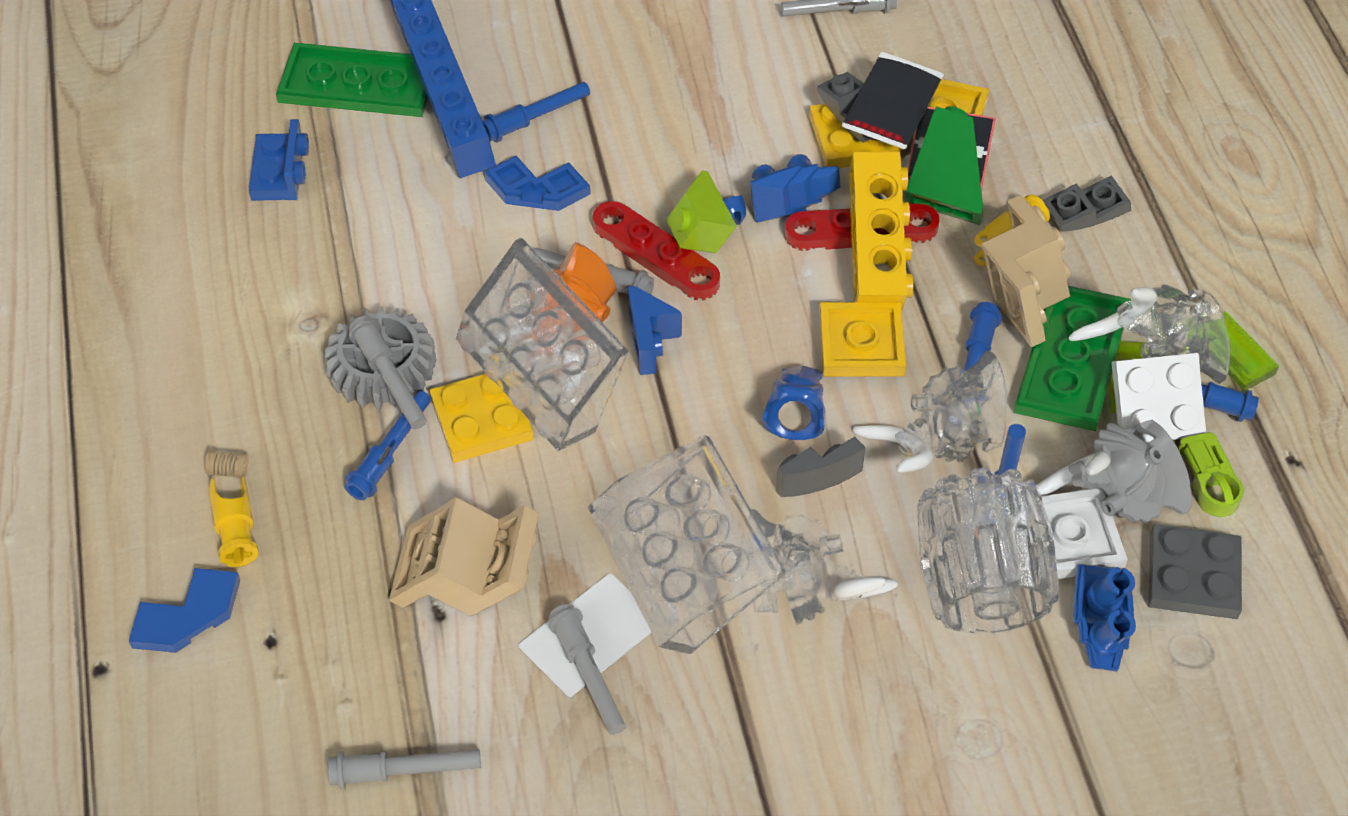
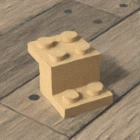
(1027, 269)
(465, 557)

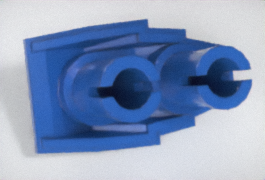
(791, 189)
(1104, 613)

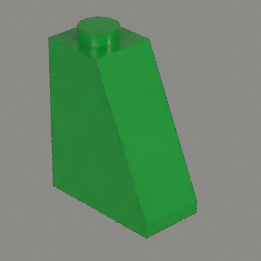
(948, 167)

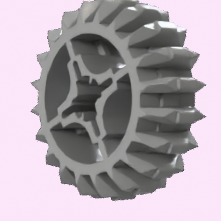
(412, 357)

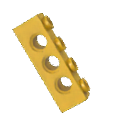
(869, 175)

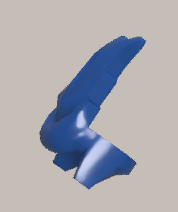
(799, 385)

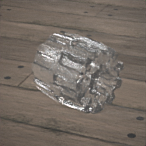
(987, 552)

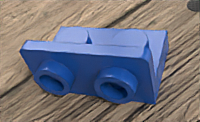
(279, 164)

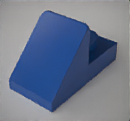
(650, 324)

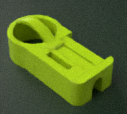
(1211, 468)

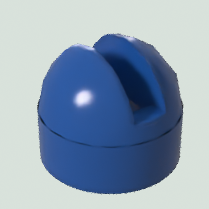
(736, 208)

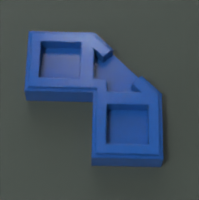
(552, 191)
(172, 626)

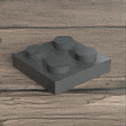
(1195, 571)

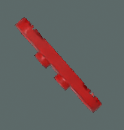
(833, 227)
(656, 250)

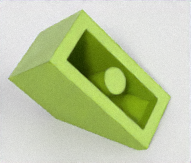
(701, 217)

